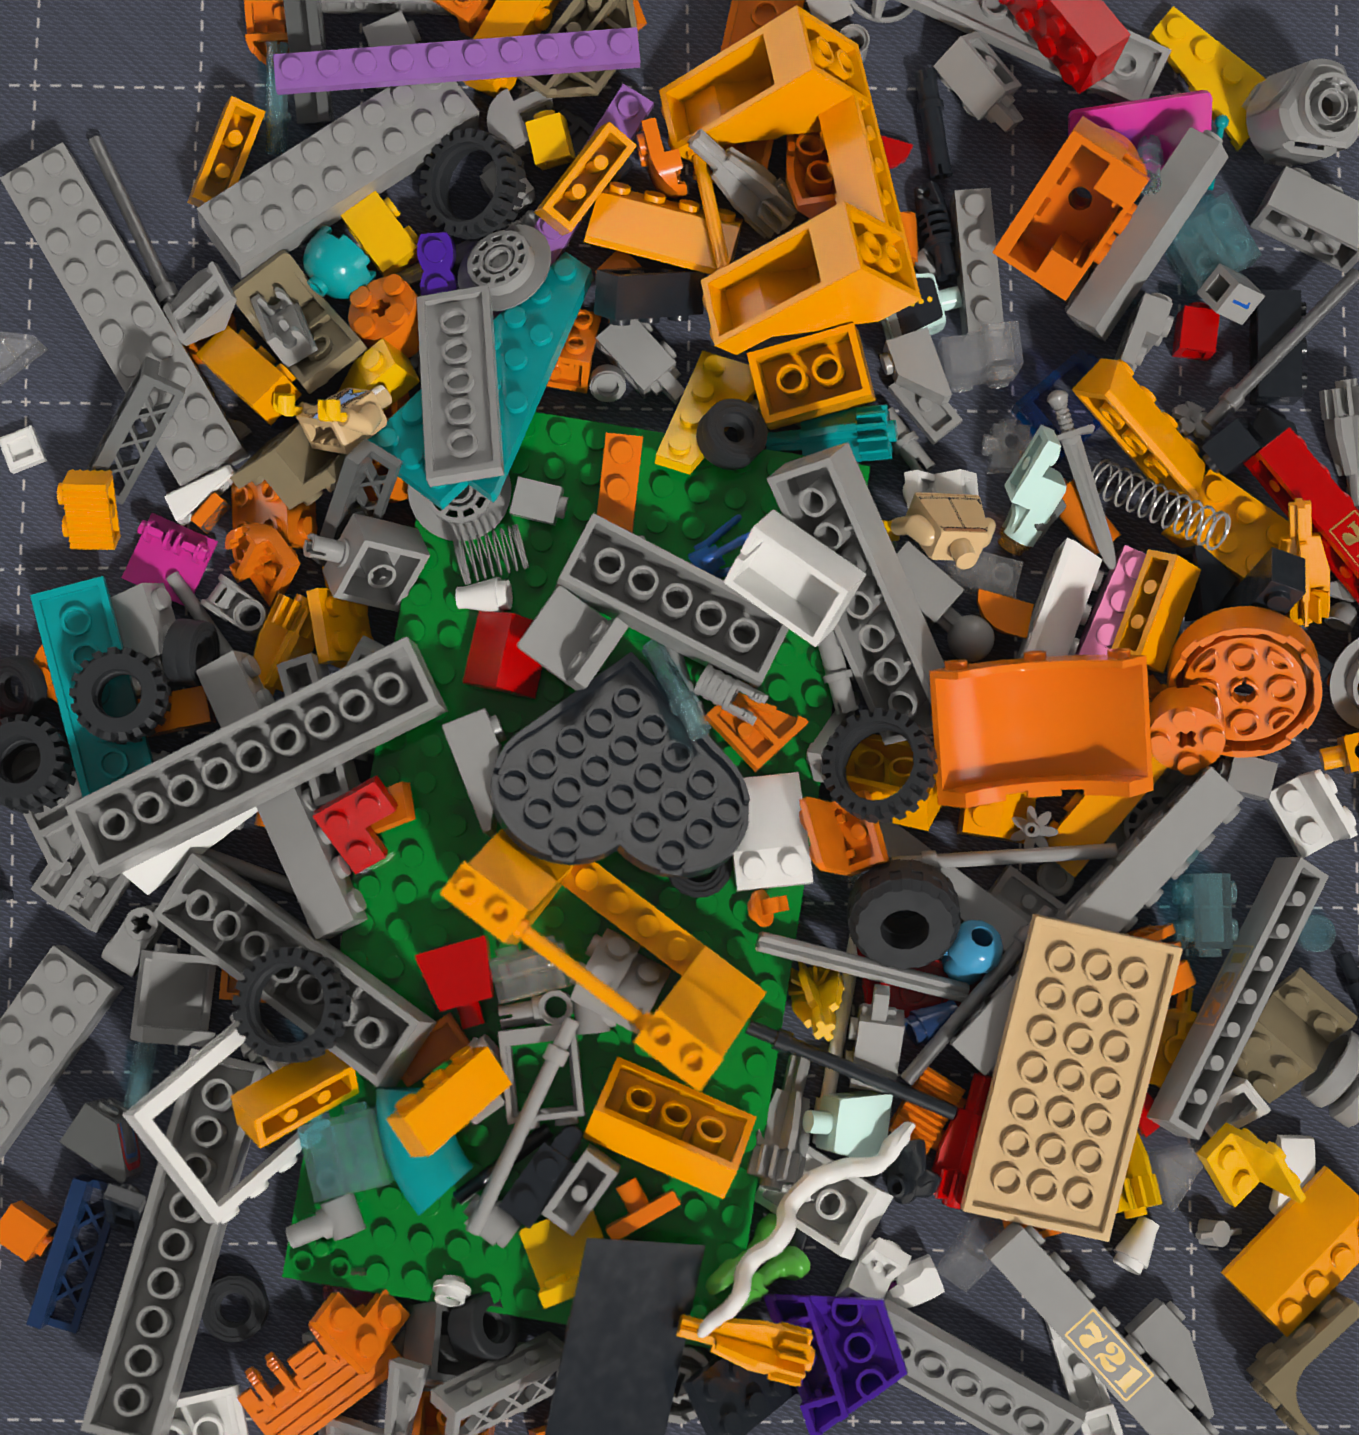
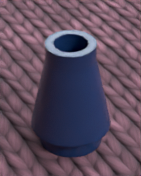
(926, 1022)

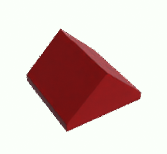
(495, 659)

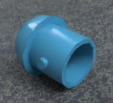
(974, 952)

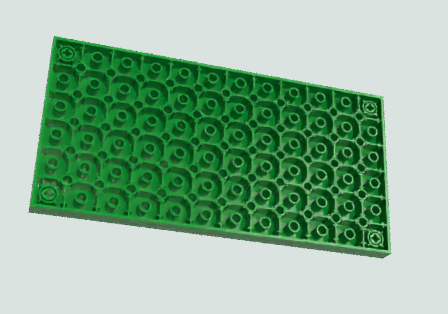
(412, 917)

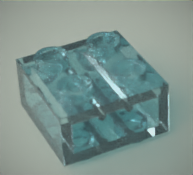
(1211, 237)
(1205, 913)
(344, 1152)

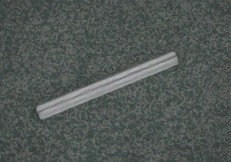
(861, 966)

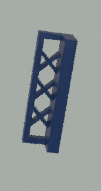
(60, 1256)

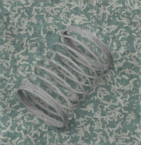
(462, 560)

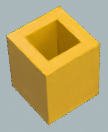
(550, 139)

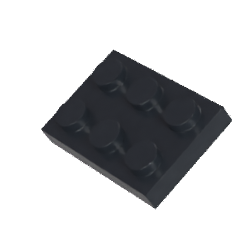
(733, 1398)

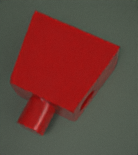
(459, 977)

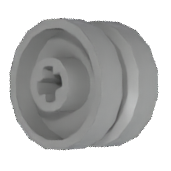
(1337, 1080)

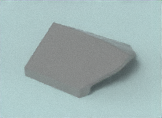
(201, 306)

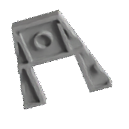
(404, 1392)

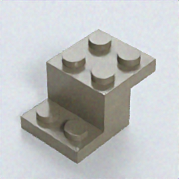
(292, 468)
(1292, 1035)

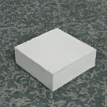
(22, 449)

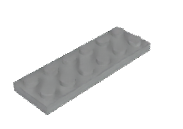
(459, 386)
(977, 1384)

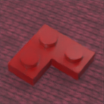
(348, 823)

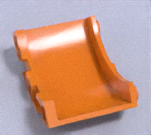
(1041, 727)

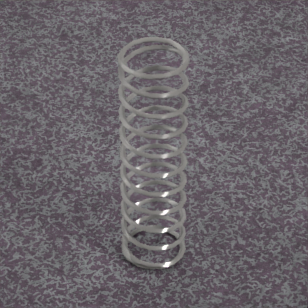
(1176, 516)

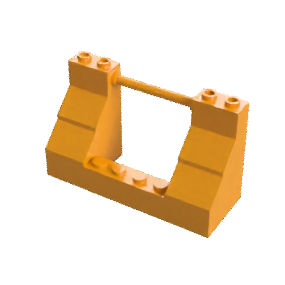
(843, 262)
(700, 1015)

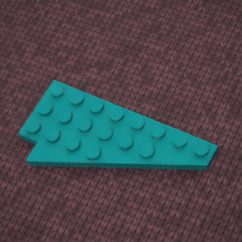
(526, 353)

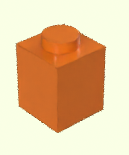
(26, 1231)

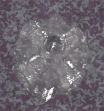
(1000, 457)

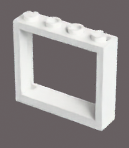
(171, 1088)

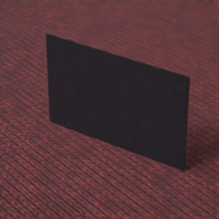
(622, 1338)

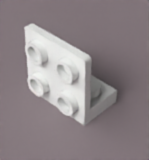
(1311, 812)

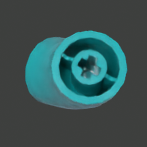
(419, 1178)

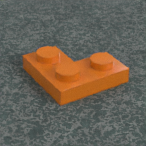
(356, 1335)

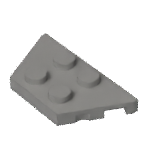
(53, 826)

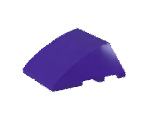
(853, 1353)

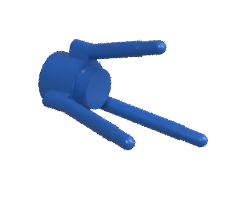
(711, 558)

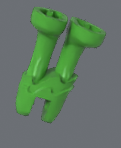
(788, 1265)

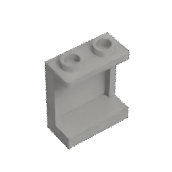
(173, 997)

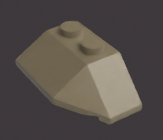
(584, 16)

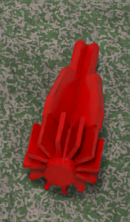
(959, 1142)

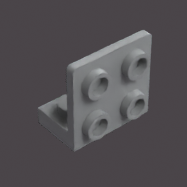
(571, 638)

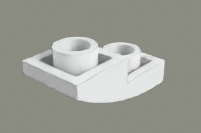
(1300, 1159)

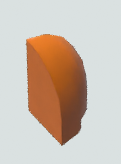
(1005, 613)

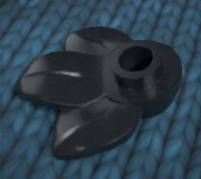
(909, 1176)

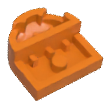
(264, 24)
(662, 166)
(262, 557)

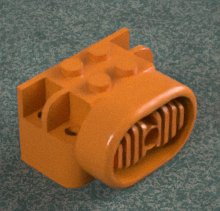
(1063, 233)

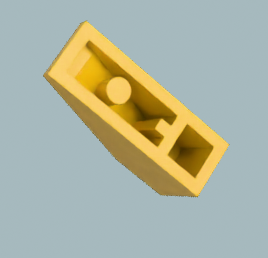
(385, 367)

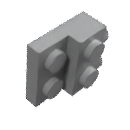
(1145, 328)
(625, 971)

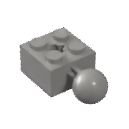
(968, 636)

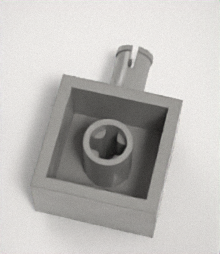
(371, 561)

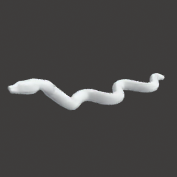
(786, 1218)

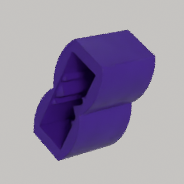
(437, 258)

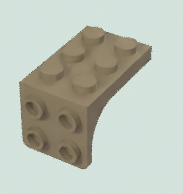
(334, 338)
(1282, 1363)

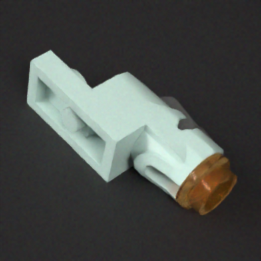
(1034, 494)

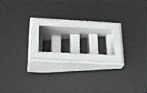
(188, 498)

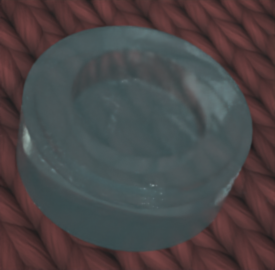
(1317, 934)

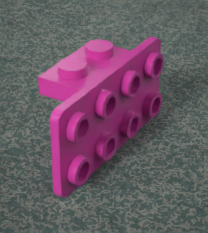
(1161, 116)

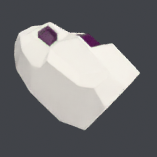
(916, 1284)

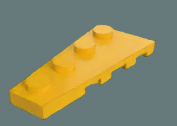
(1209, 67)
(711, 381)

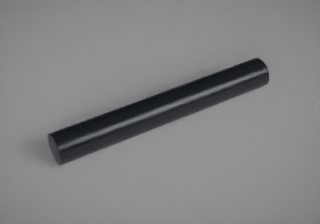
(480, 1180)

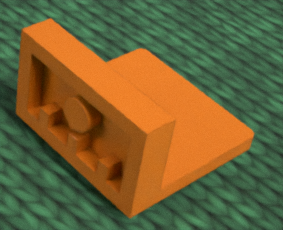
(575, 360)

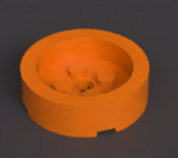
(1267, 654)

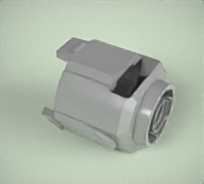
(1303, 105)

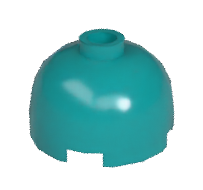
(335, 265)

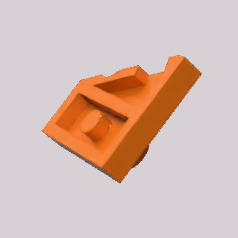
(763, 739)

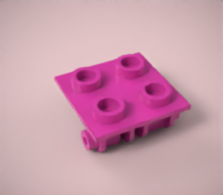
(168, 549)

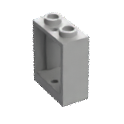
(564, 1114)

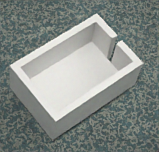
(794, 577)

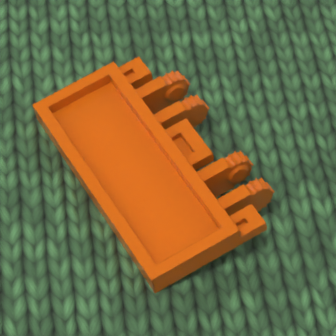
(314, 1393)

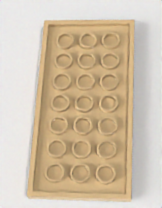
(1071, 1078)

